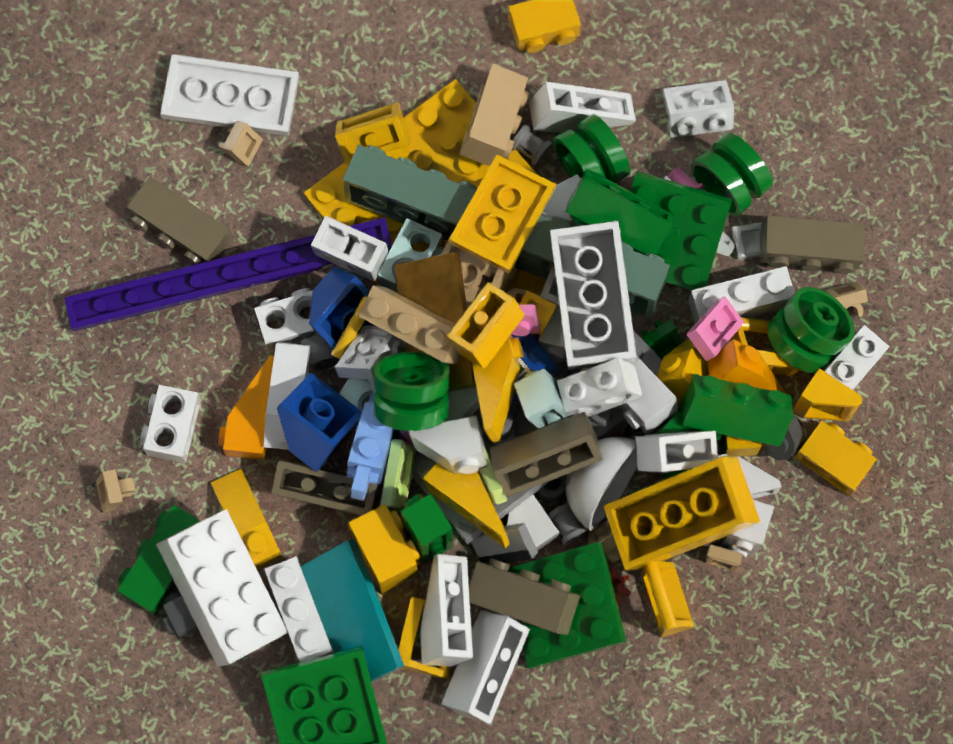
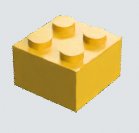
(384, 549)

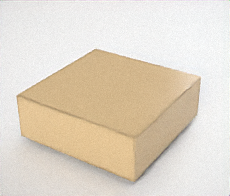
(723, 558)

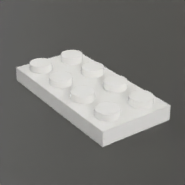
(229, 92)

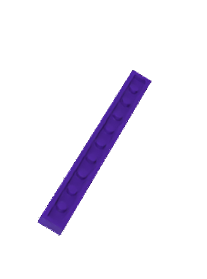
(204, 280)

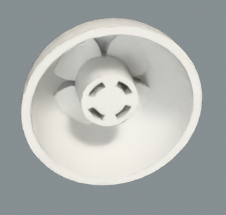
(601, 481)

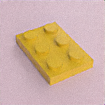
(502, 213)

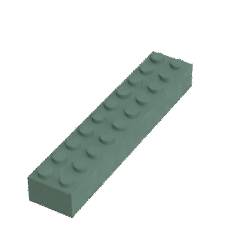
(429, 198)

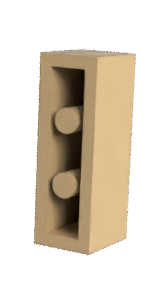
(495, 115)
(410, 323)

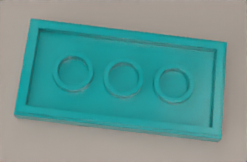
(351, 607)

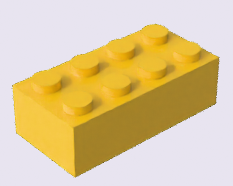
(682, 513)

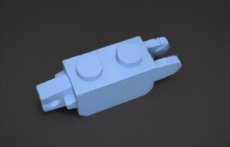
(368, 451)

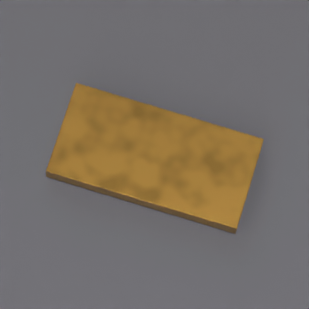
(439, 287)

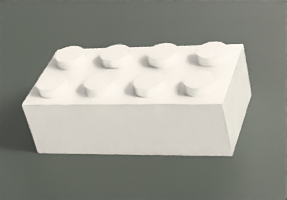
(593, 294)
(222, 588)

